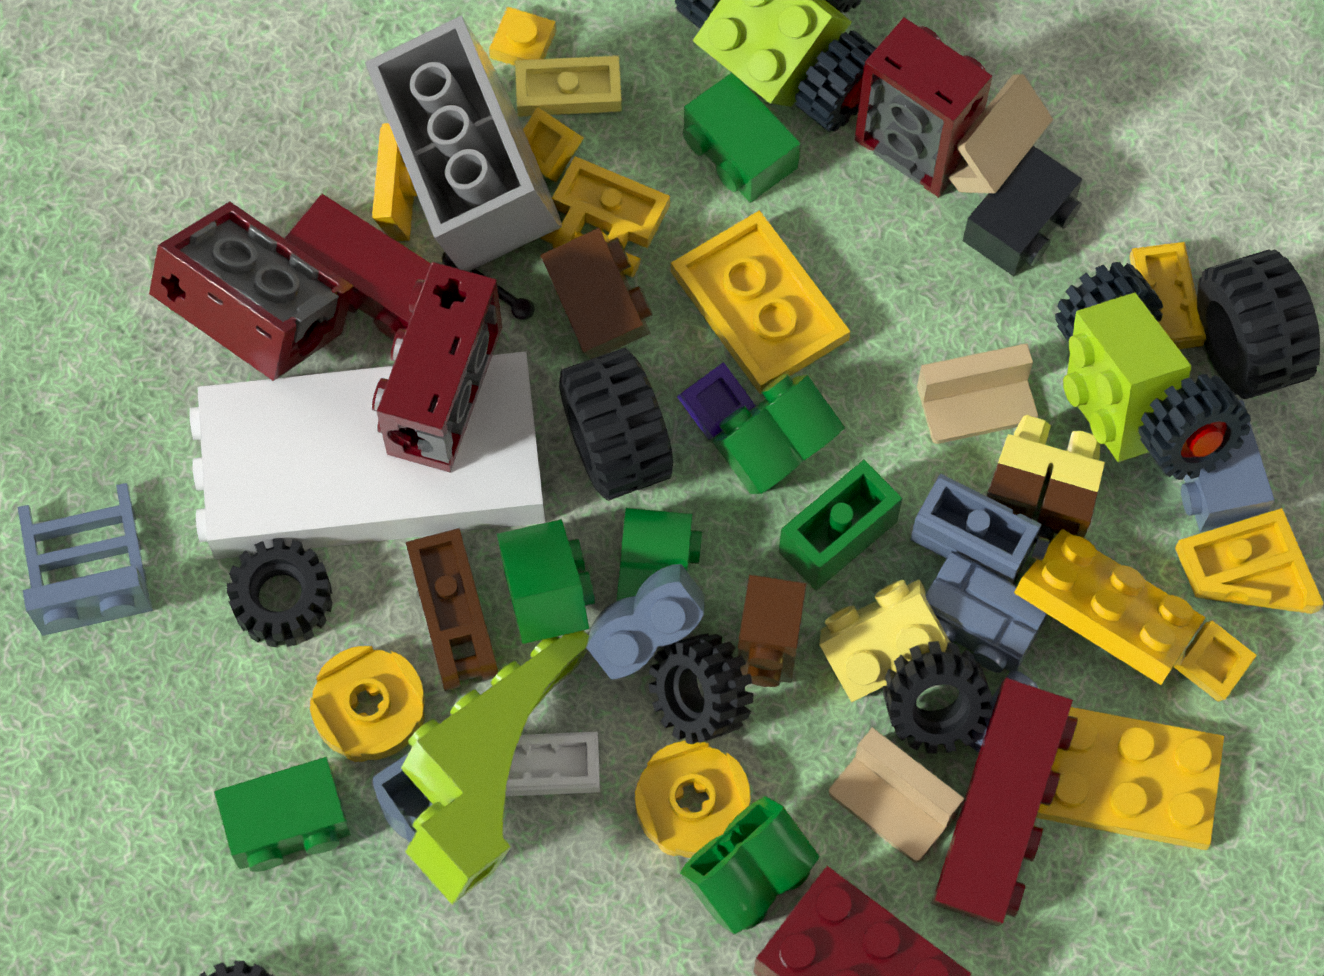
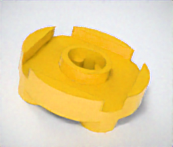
(364, 735)
(662, 784)

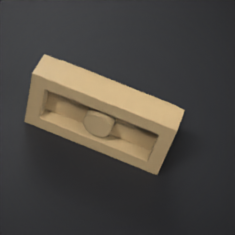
(1000, 137)
(977, 393)
(896, 796)

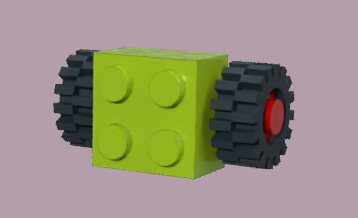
(786, 52)
(1138, 382)

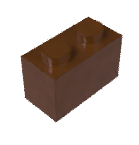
(596, 292)
(770, 629)

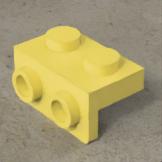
(869, 640)

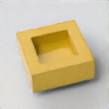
(522, 37)
(551, 143)
(1215, 661)

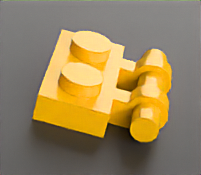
(607, 202)

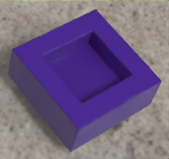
(714, 399)

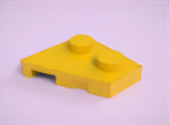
(1251, 565)

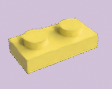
(568, 85)

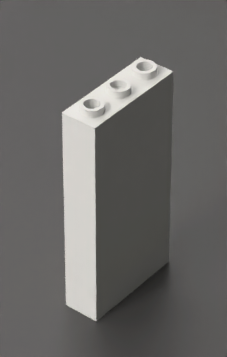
(311, 468)

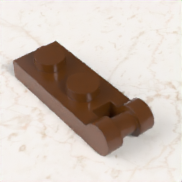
(451, 607)

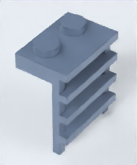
(90, 597)

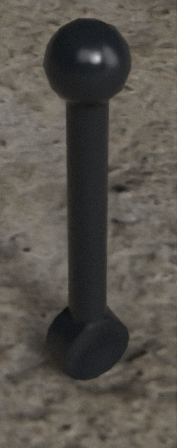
(521, 308)
(1043, 539)

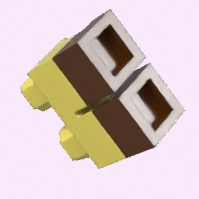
(1071, 473)

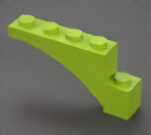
(467, 766)

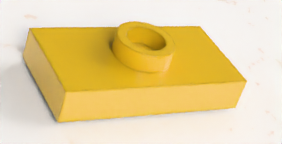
(393, 189)
(1170, 276)

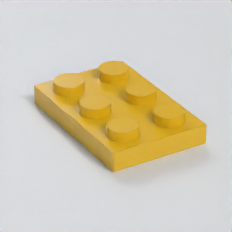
(759, 301)
(1110, 605)
(1138, 779)

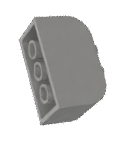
(463, 145)

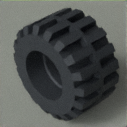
(1258, 323)
(616, 423)

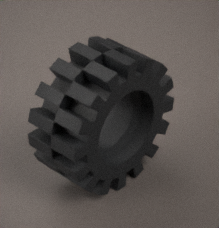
(271, 562)
(722, 683)
(939, 725)

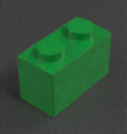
(740, 138)
(839, 524)
(546, 580)
(282, 815)

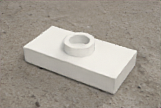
(555, 764)

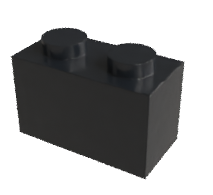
(1017, 219)

